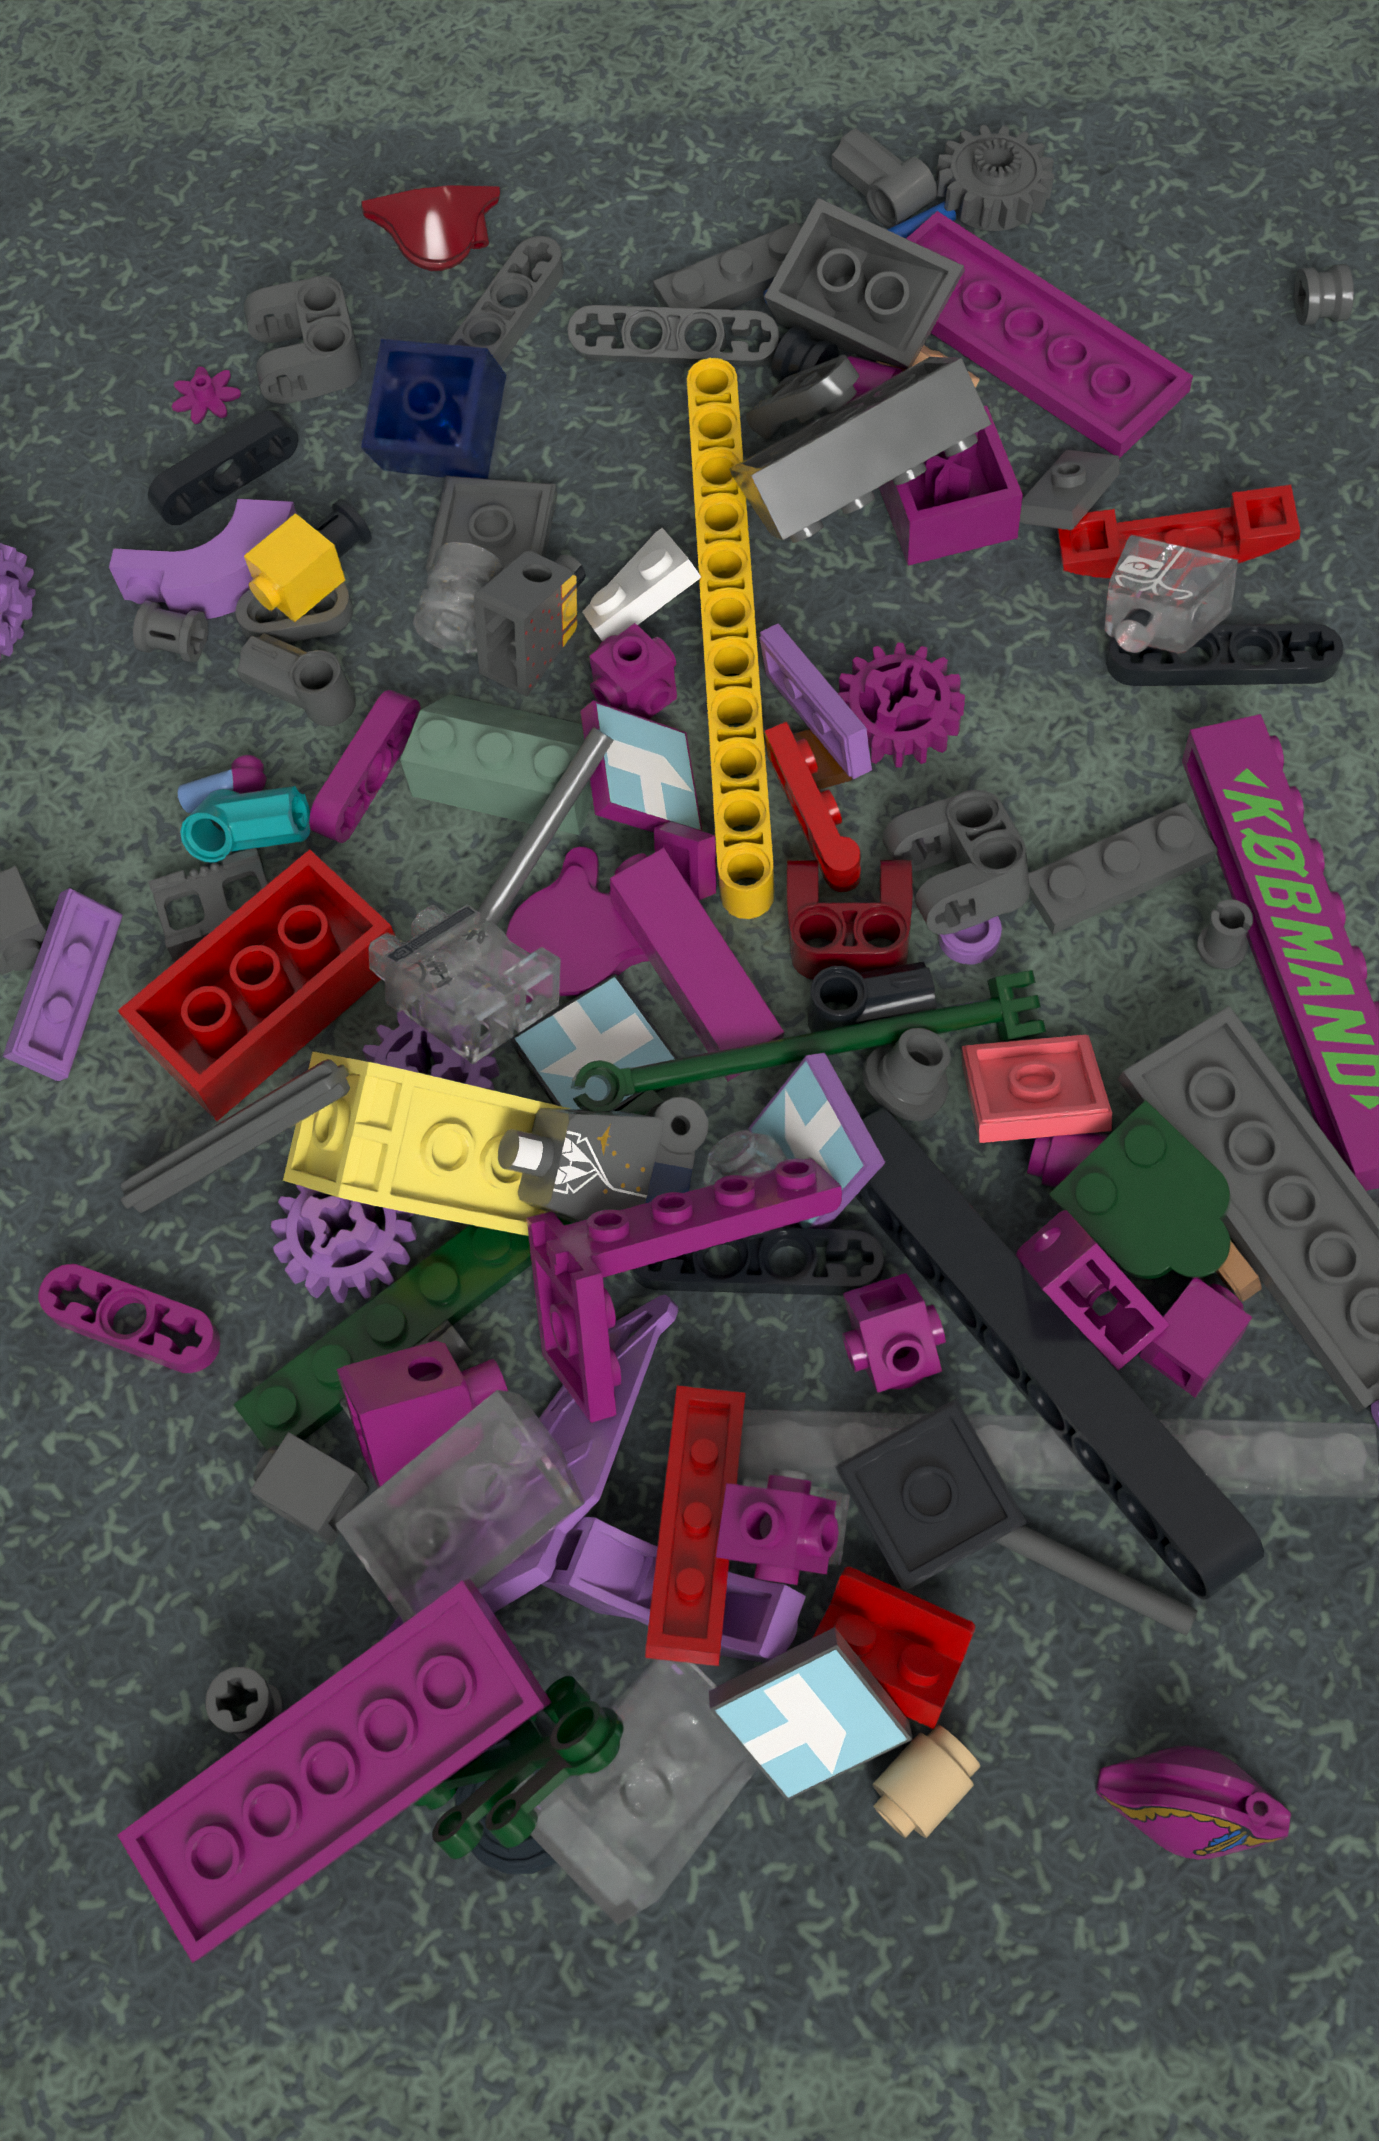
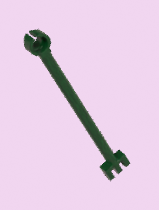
(999, 1009)

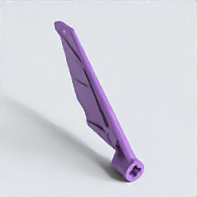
(586, 1446)

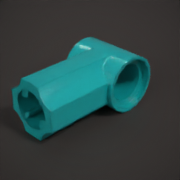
(247, 821)

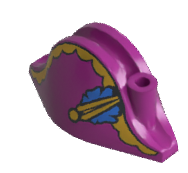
(1193, 1802)

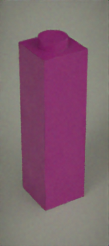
(690, 955)

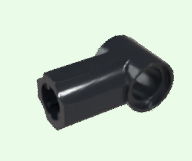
(869, 994)

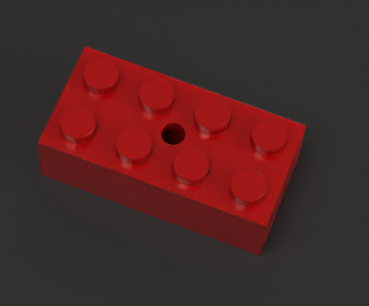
(259, 985)

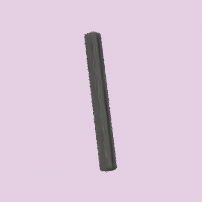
(236, 1135)

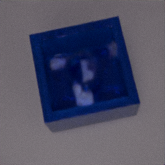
(434, 409)

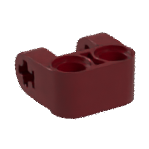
(848, 924)

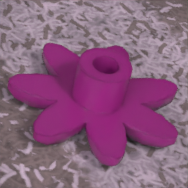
(205, 394)

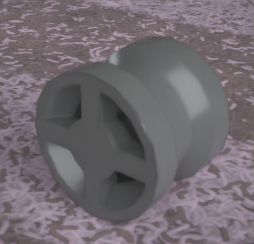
(1323, 294)

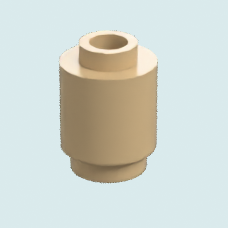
(925, 1782)

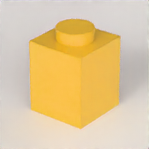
(293, 568)

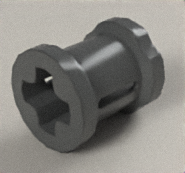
(170, 631)
(227, 1692)

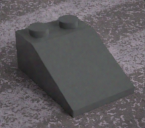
(861, 286)

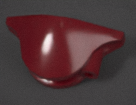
(435, 224)

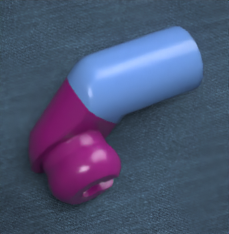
(243, 777)

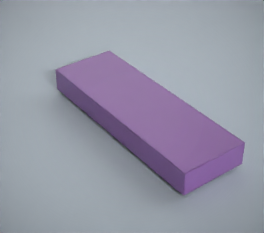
(815, 701)
(63, 985)

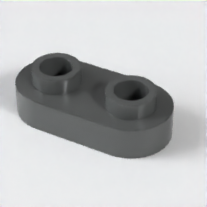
(252, 613)

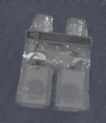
(465, 976)

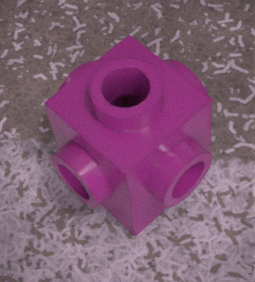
(634, 673)
(892, 1333)
(778, 1529)

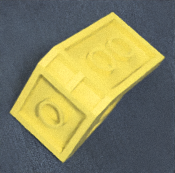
(415, 1146)

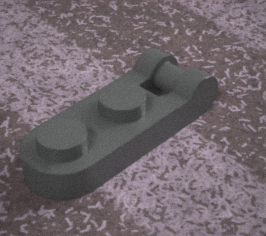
(805, 395)

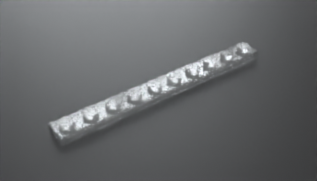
(1028, 1454)

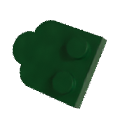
(1151, 1200)

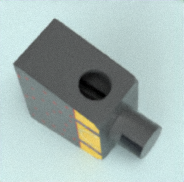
(526, 618)

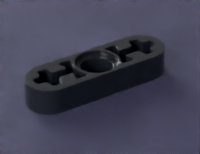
(177, 491)

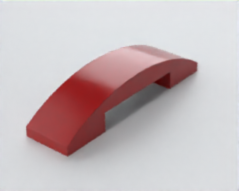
(1248, 529)

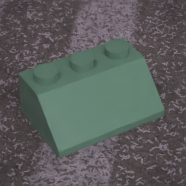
(492, 759)

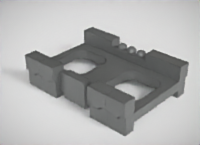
(209, 886)

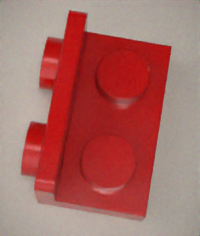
(901, 1640)

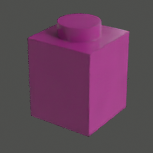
(1201, 1334)

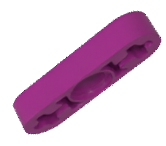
(364, 766)
(96, 1285)

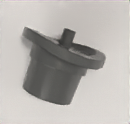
(909, 1075)

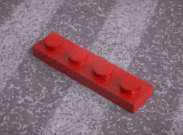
(688, 1575)

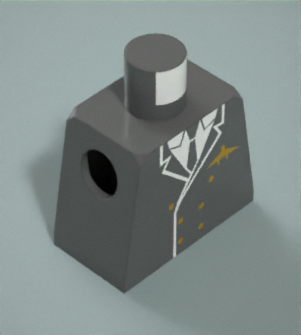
(583, 1160)

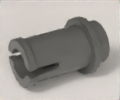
(1224, 940)

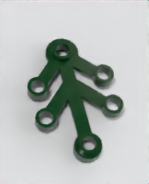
(580, 1743)

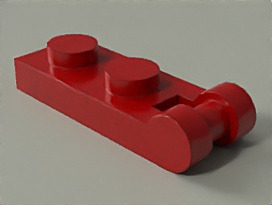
(814, 810)

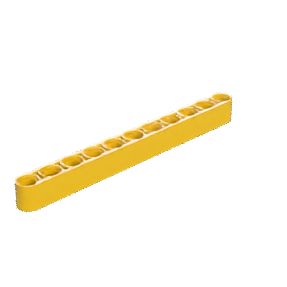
(726, 601)

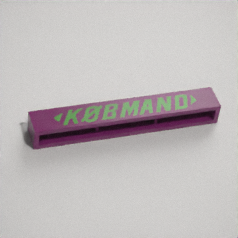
(1295, 931)

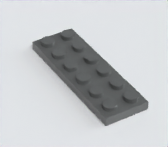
(1292, 1195)

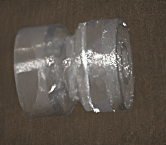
(447, 608)

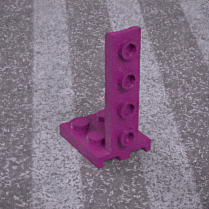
(575, 1257)

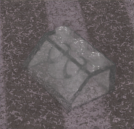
(464, 1505)

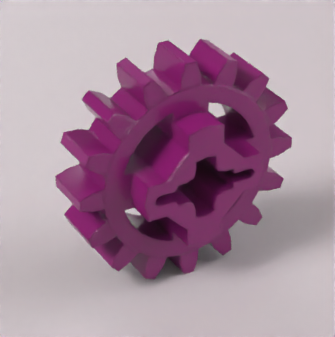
(908, 690)

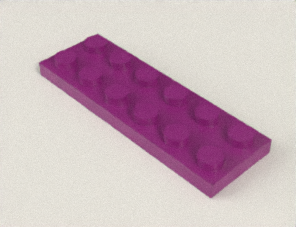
(1050, 343)
(333, 1769)

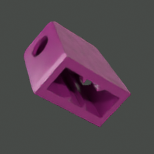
(1075, 1273)
(410, 1401)

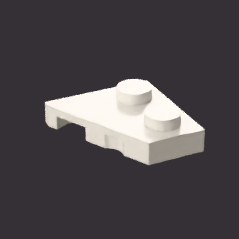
(641, 586)

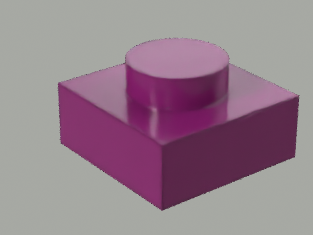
(691, 853)

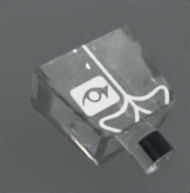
(1167, 595)

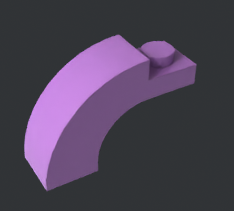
(203, 577)

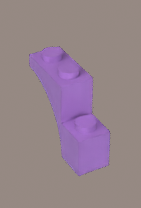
(616, 1578)

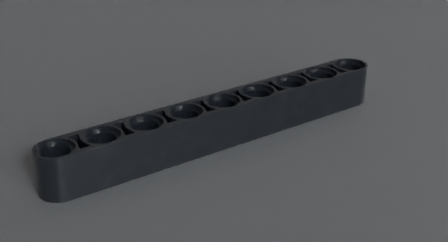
(1056, 1367)

